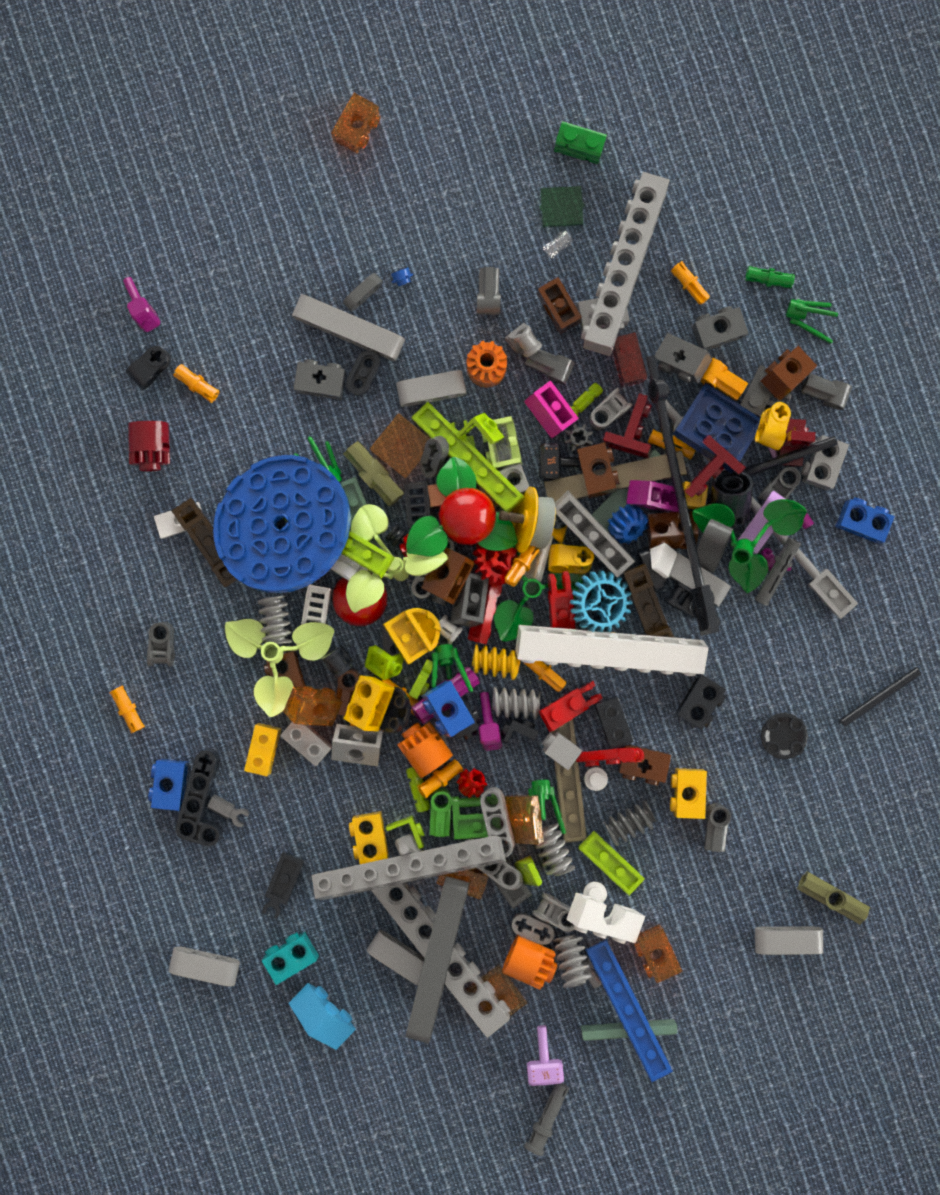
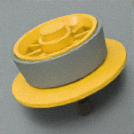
(533, 521)

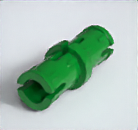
(770, 277)

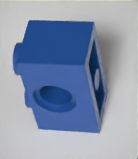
(459, 716)
(177, 773)

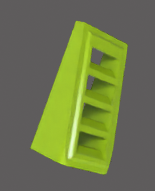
(529, 871)

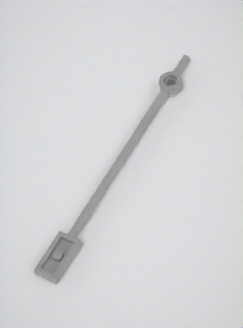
(823, 583)

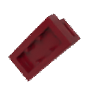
(634, 431)
(796, 437)
(713, 468)

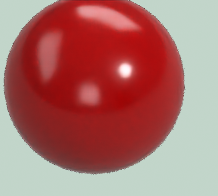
(467, 516)
(364, 616)

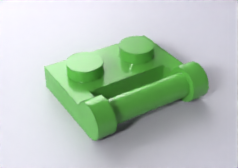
(471, 825)

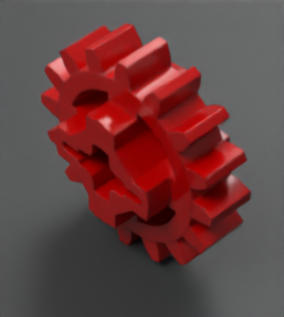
(494, 564)

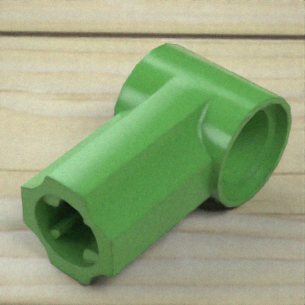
(440, 814)

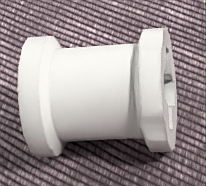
(449, 630)

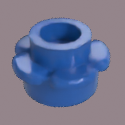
(401, 276)

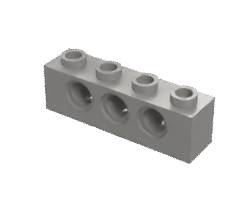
(593, 534)

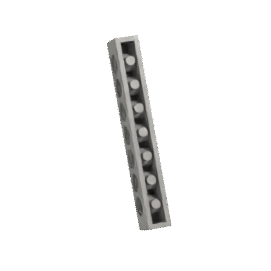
(651, 188)
(408, 868)
(487, 1021)

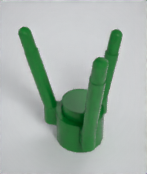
(799, 308)
(335, 470)
(445, 655)
(543, 790)

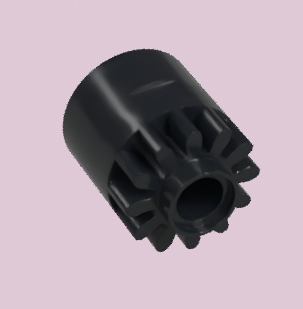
(734, 492)

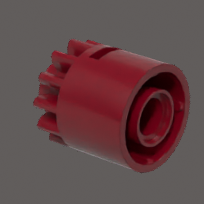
(148, 444)

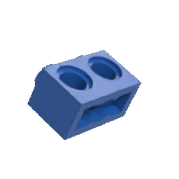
(863, 526)

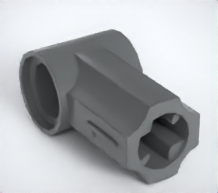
(488, 297)
(555, 367)
(833, 392)
(716, 829)

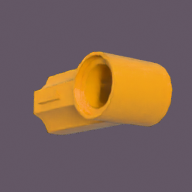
(721, 378)

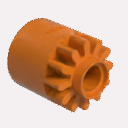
(486, 376)
(424, 748)
(530, 962)

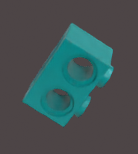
(293, 961)

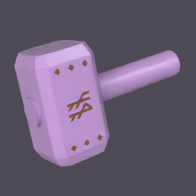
(544, 1070)

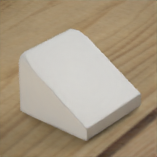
(662, 559)

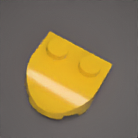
(414, 632)

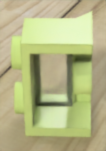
(507, 450)

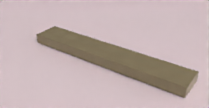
(648, 469)
(570, 792)

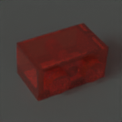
(629, 360)

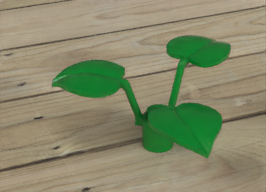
(429, 539)
(745, 568)
(511, 615)

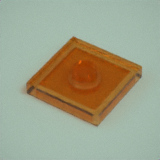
(400, 445)
(525, 818)

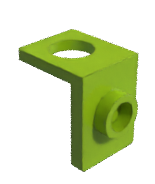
(485, 425)
(417, 829)

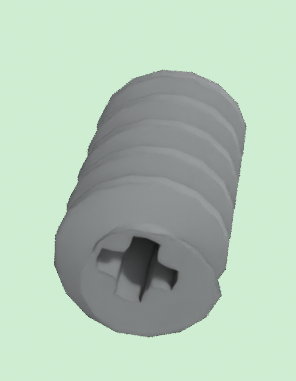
(274, 620)
(515, 703)
(554, 853)
(572, 961)

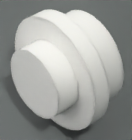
(595, 779)
(595, 890)

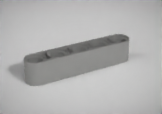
(348, 327)

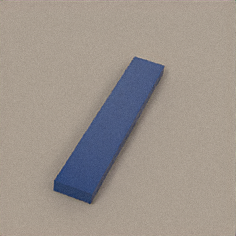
(628, 1010)

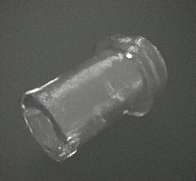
(558, 244)

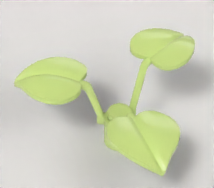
(367, 589)
(245, 638)

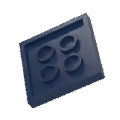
(720, 418)

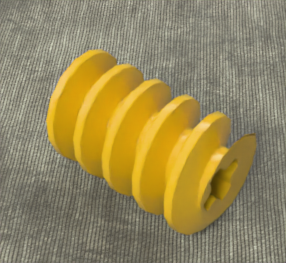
(495, 662)

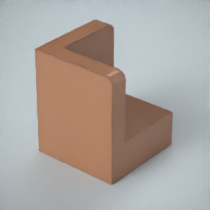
(435, 496)

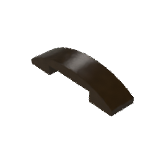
(201, 532)
(646, 602)

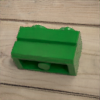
(580, 142)

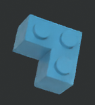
(321, 1017)

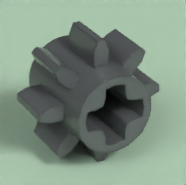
(585, 435)

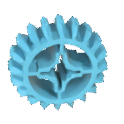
(593, 584)

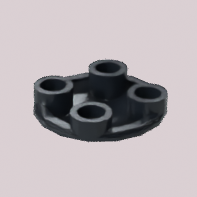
(397, 713)
(784, 736)

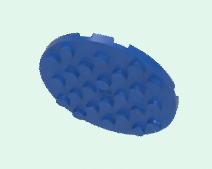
(307, 544)

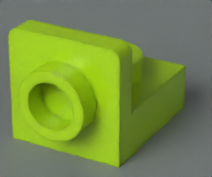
(382, 663)

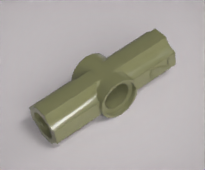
(373, 473)
(845, 904)

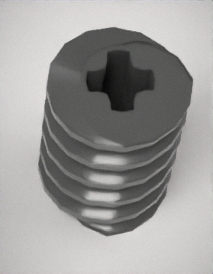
(630, 823)

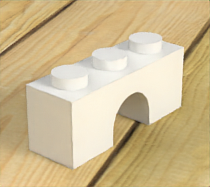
(621, 924)

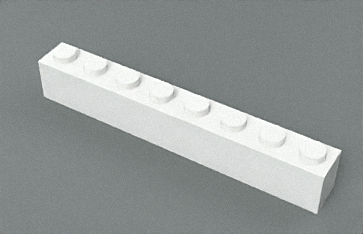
(611, 650)

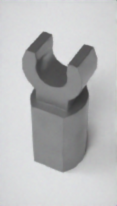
(226, 809)

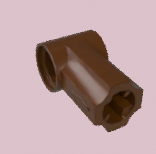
(344, 691)

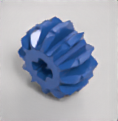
(627, 524)

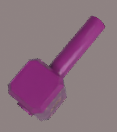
(140, 309)
(489, 732)

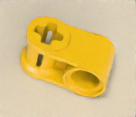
(773, 426)
(568, 558)

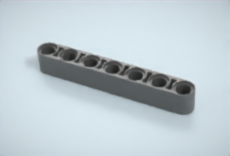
(437, 959)

